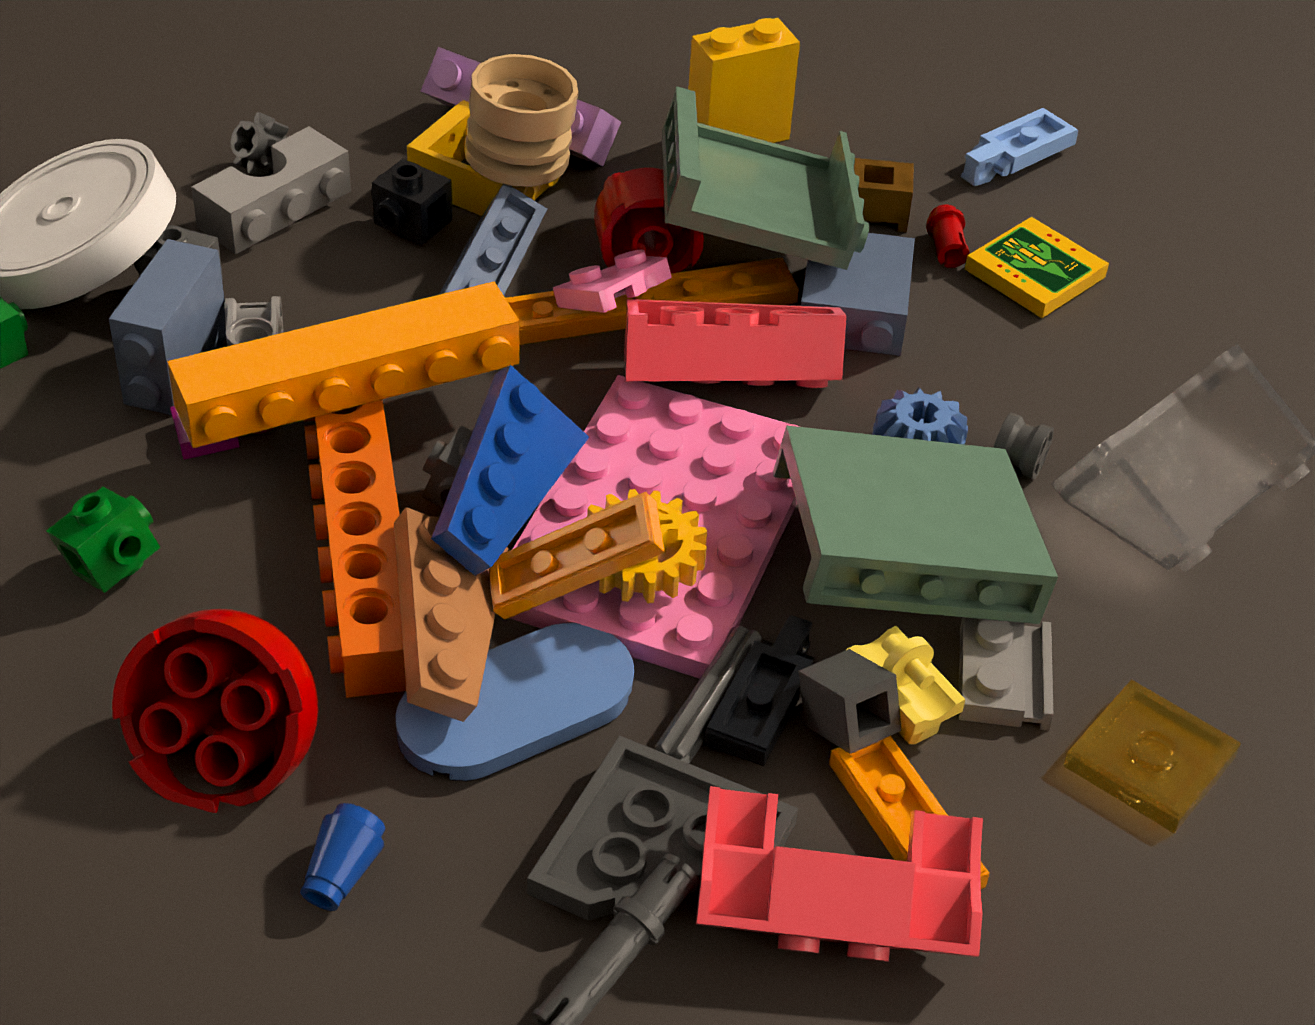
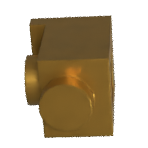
(885, 191)

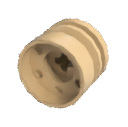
(520, 120)

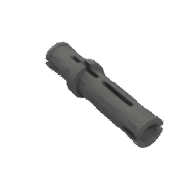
(635, 925)

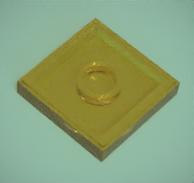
(1152, 755)

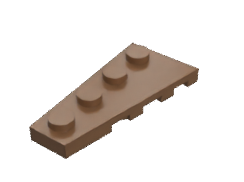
(443, 620)

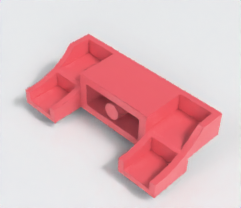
(836, 897)

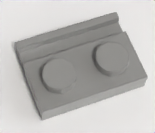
(1006, 672)

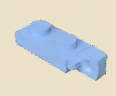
(1017, 146)

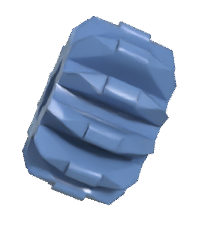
(921, 418)

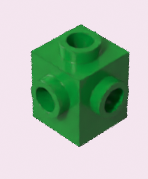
(105, 537)

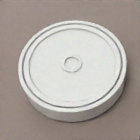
(80, 221)

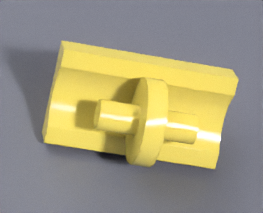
(923, 691)

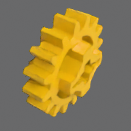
(682, 558)

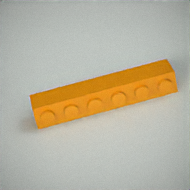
(343, 363)

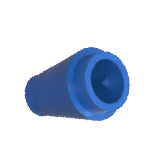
(342, 854)

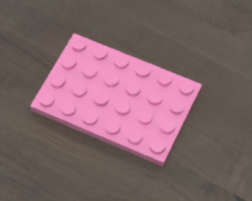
(690, 451)

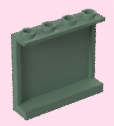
(760, 189)
(915, 526)

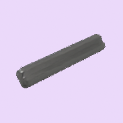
(689, 725)

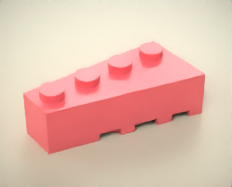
(733, 343)

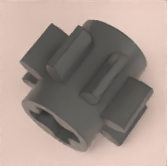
(253, 143)

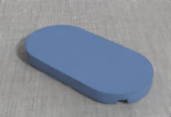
(529, 701)

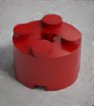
(632, 218)

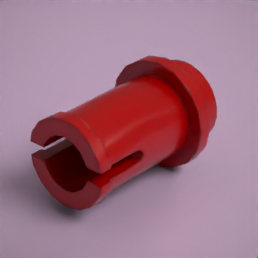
(947, 227)

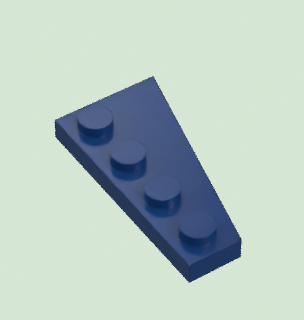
(506, 470)

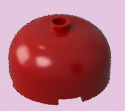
(221, 679)

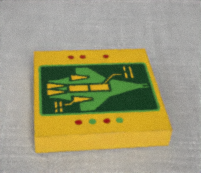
(1036, 267)

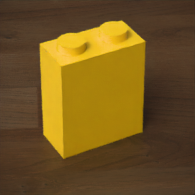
(746, 78)

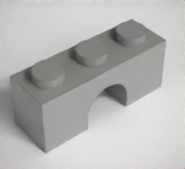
(248, 208)

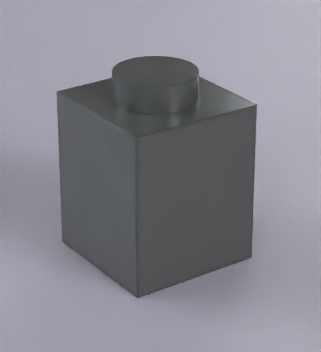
(850, 700)

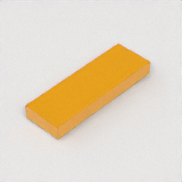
(576, 555)
(887, 793)

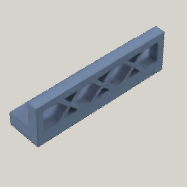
(497, 242)

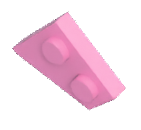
(596, 288)

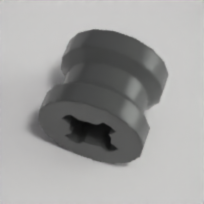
(1025, 444)

